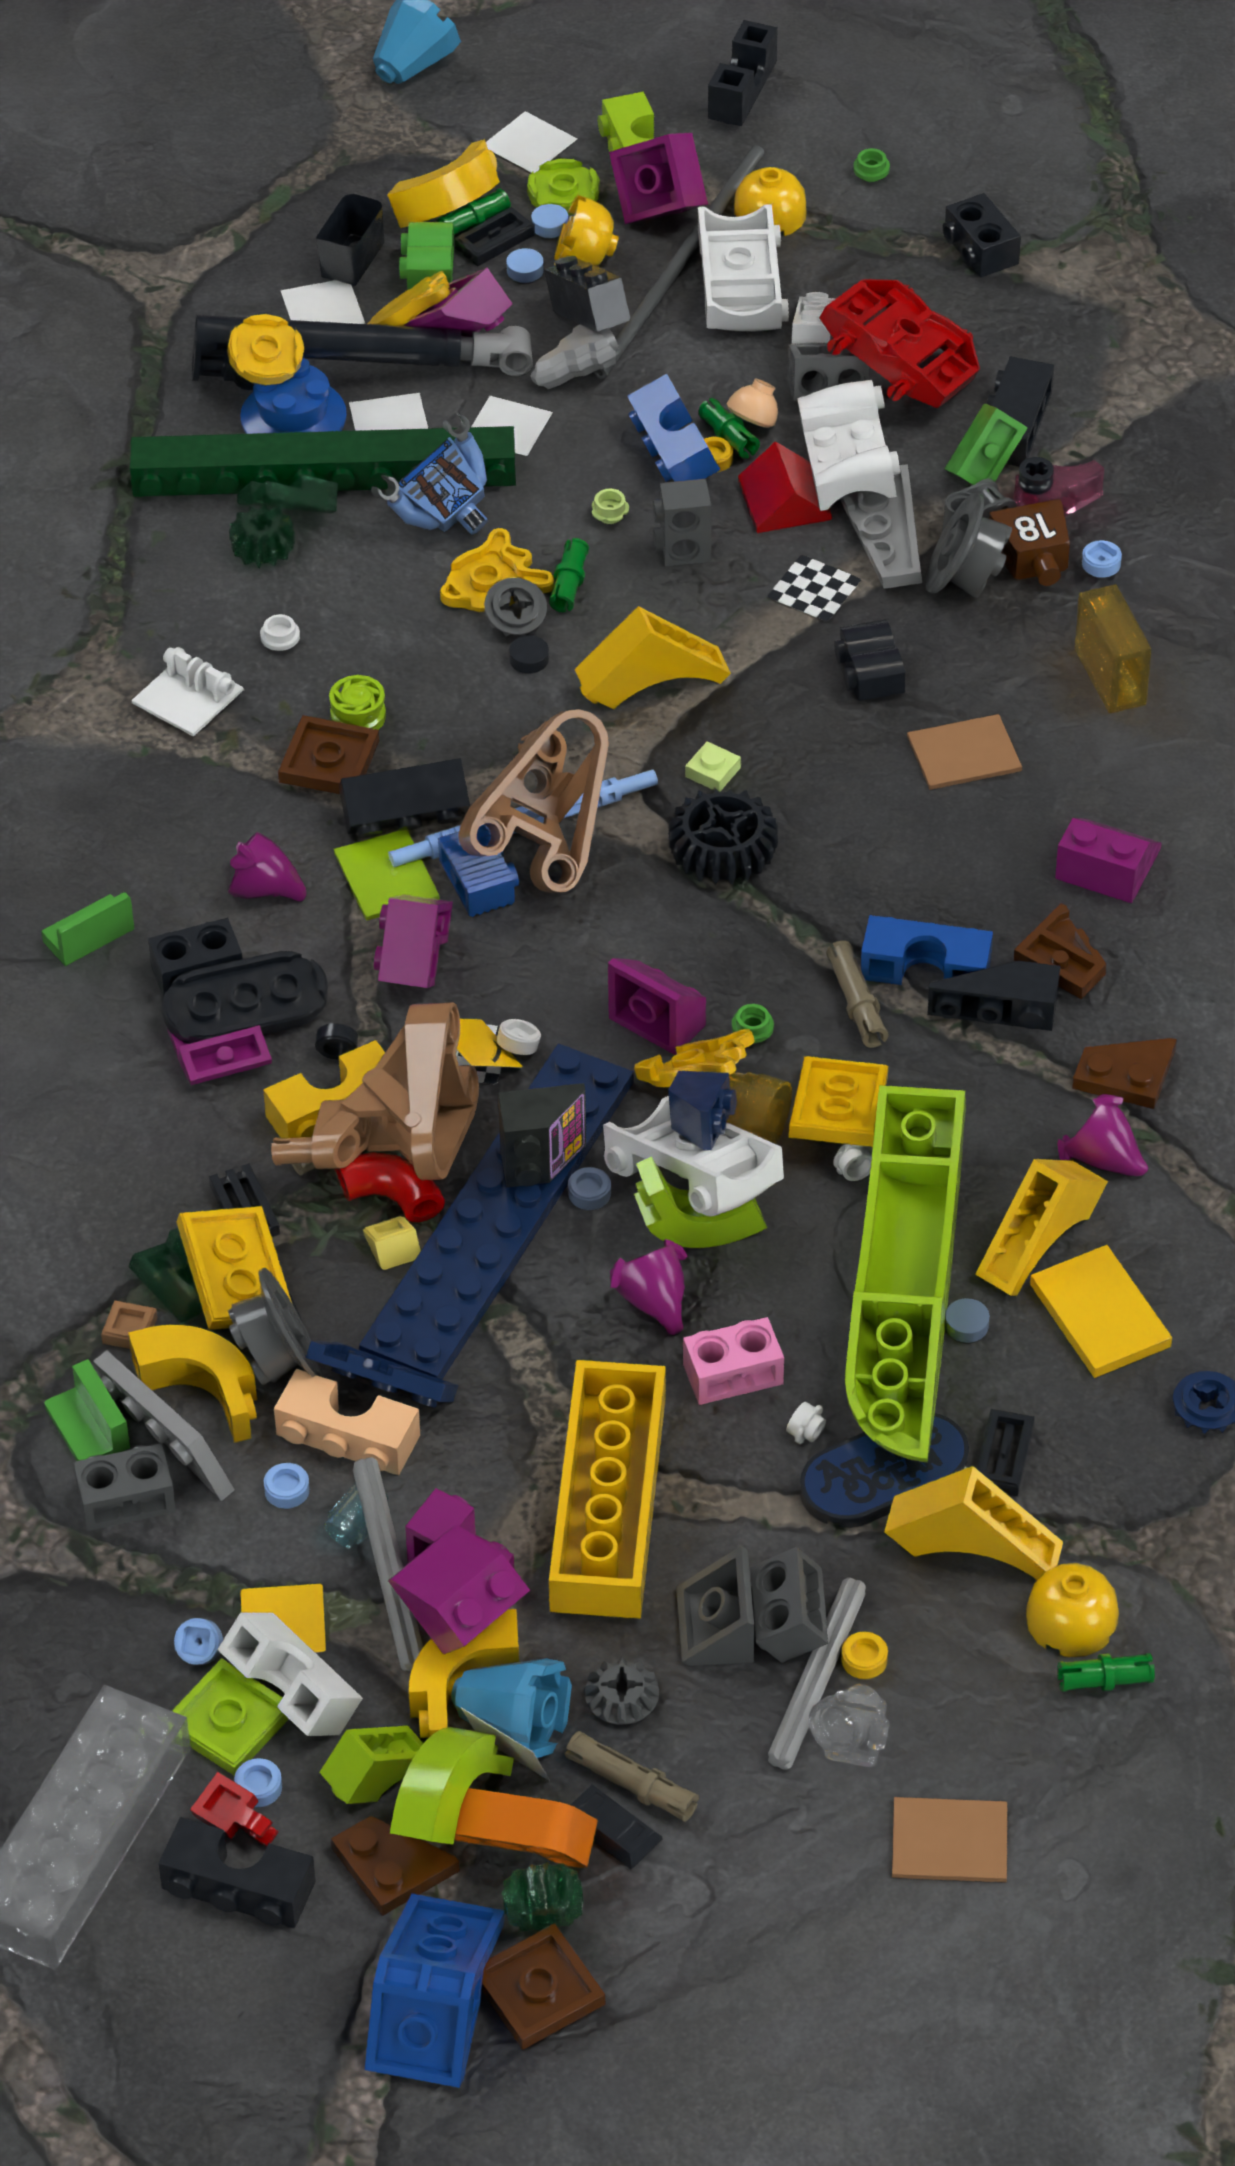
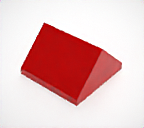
(781, 491)

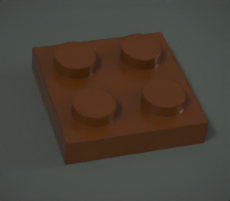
(326, 753)
(540, 1986)

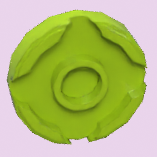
(561, 182)

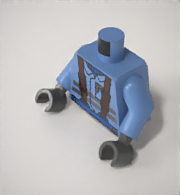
(442, 485)

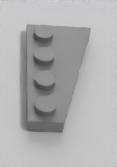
(887, 531)
(163, 1424)

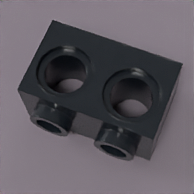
(982, 235)
(191, 950)

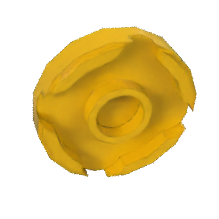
(265, 349)

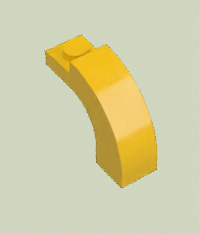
(447, 187)
(202, 1359)
(436, 1672)

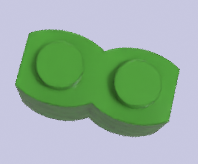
(428, 251)

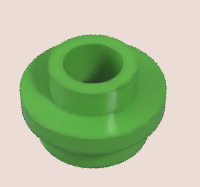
(871, 165)
(756, 1019)

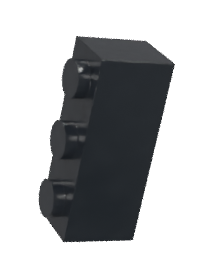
(586, 294)
(1023, 395)
(404, 797)

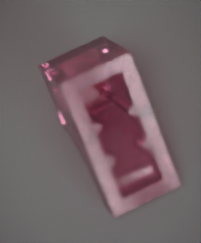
(1072, 484)

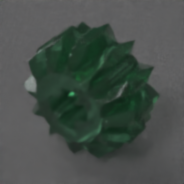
(262, 536)
(542, 1897)

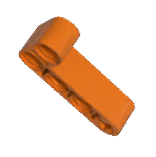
(527, 1825)

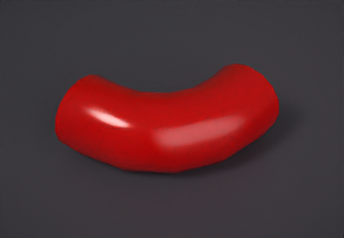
(395, 1179)

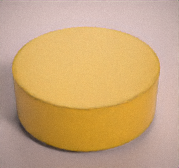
(721, 451)
(864, 1655)

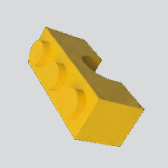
(295, 1104)

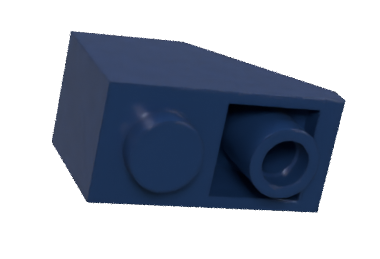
(701, 1106)

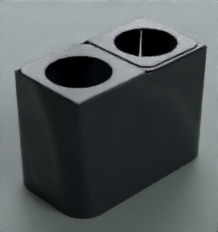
(353, 216)

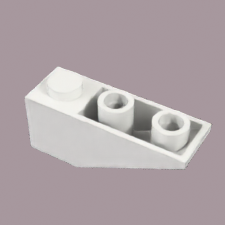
(806, 323)

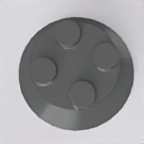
(968, 550)
(272, 1332)

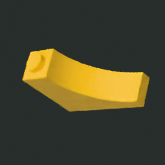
(643, 654)
(1045, 1206)
(972, 1517)

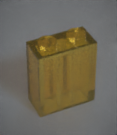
(1112, 648)

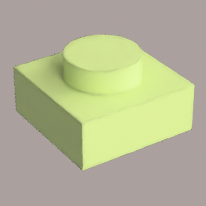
(713, 766)

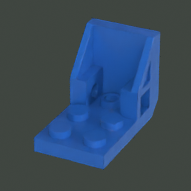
(430, 1989)

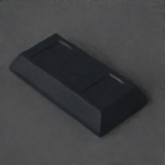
(617, 1828)

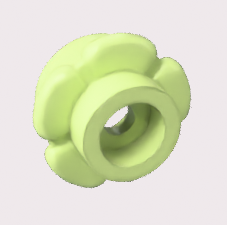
(609, 506)

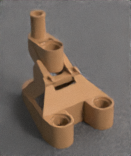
(544, 756)
(415, 1097)

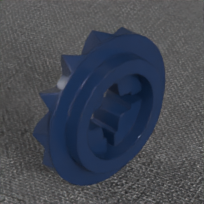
(1204, 1387)

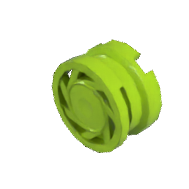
(358, 702)

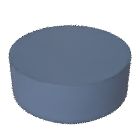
(589, 1188)
(967, 1320)

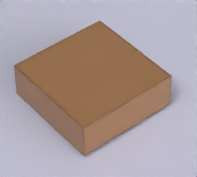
(126, 1318)

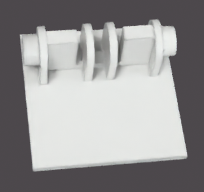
(187, 692)

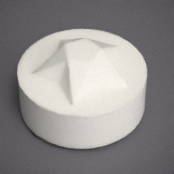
(518, 1037)

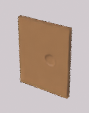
(964, 751)
(949, 1839)

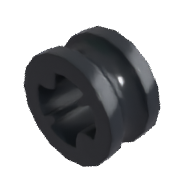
(1036, 475)

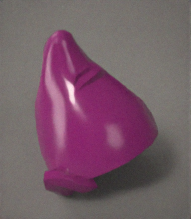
(264, 871)
(1105, 1140)
(654, 1284)

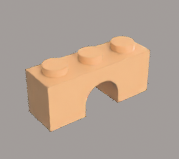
(310, 1417)

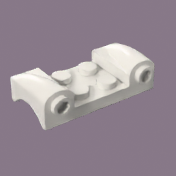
(741, 271)
(847, 442)
(718, 1178)

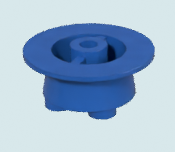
(295, 405)

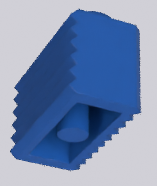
(479, 880)

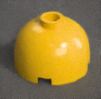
(777, 188)
(587, 233)
(1072, 1610)

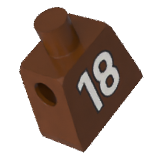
(1037, 541)

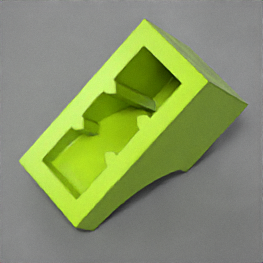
(369, 1762)

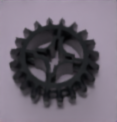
(723, 835)

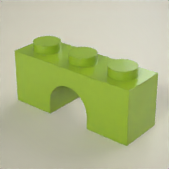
(626, 120)

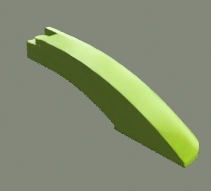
(905, 1267)

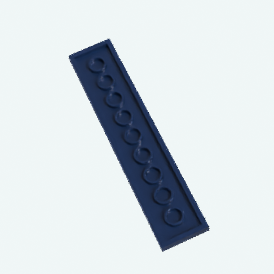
(485, 1234)

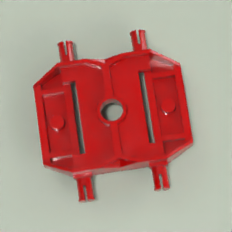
(895, 333)

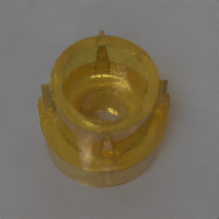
(761, 1104)

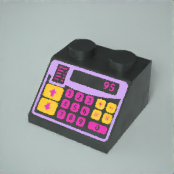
(540, 1132)

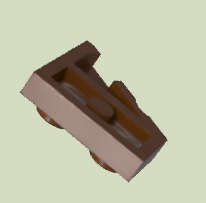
(1062, 944)
(1126, 1070)
(391, 1864)

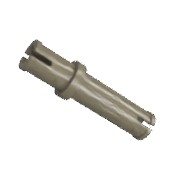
(861, 1004)
(647, 1784)

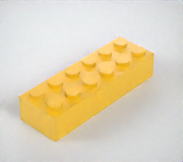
(607, 1489)

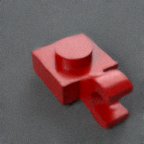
(230, 1808)

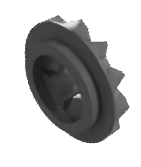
(525, 595)
(639, 1698)

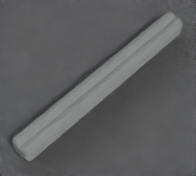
(387, 1558)
(816, 1674)

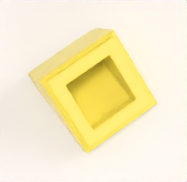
(393, 1242)

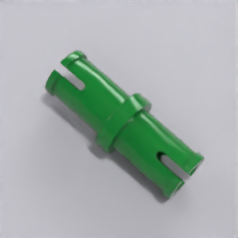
(477, 211)
(729, 427)
(569, 575)
(1105, 1672)

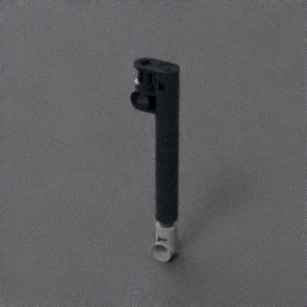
(369, 343)

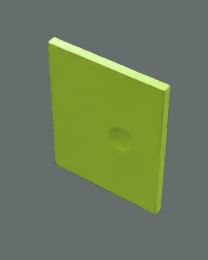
(374, 877)

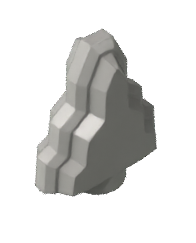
(576, 356)

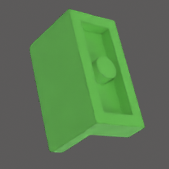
(986, 446)
(90, 928)
(88, 1416)

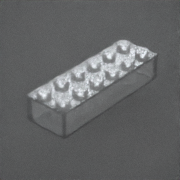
(85, 1821)

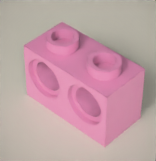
(733, 1360)

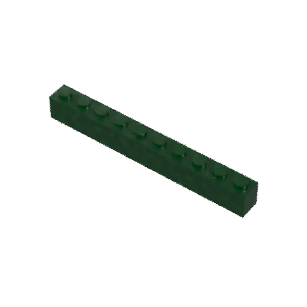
(346, 457)

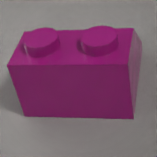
(658, 177)
(472, 305)
(1104, 858)
(654, 1004)
(458, 1587)

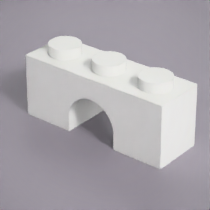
(314, 1693)

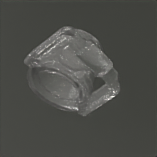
(845, 1721)

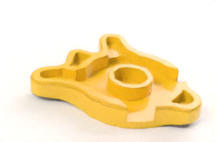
(413, 301)
(484, 566)
(700, 1056)

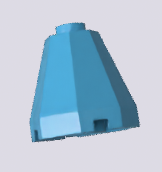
(413, 40)
(518, 1700)

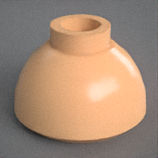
(755, 403)

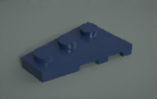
(383, 1372)

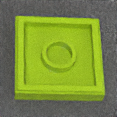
(230, 1716)

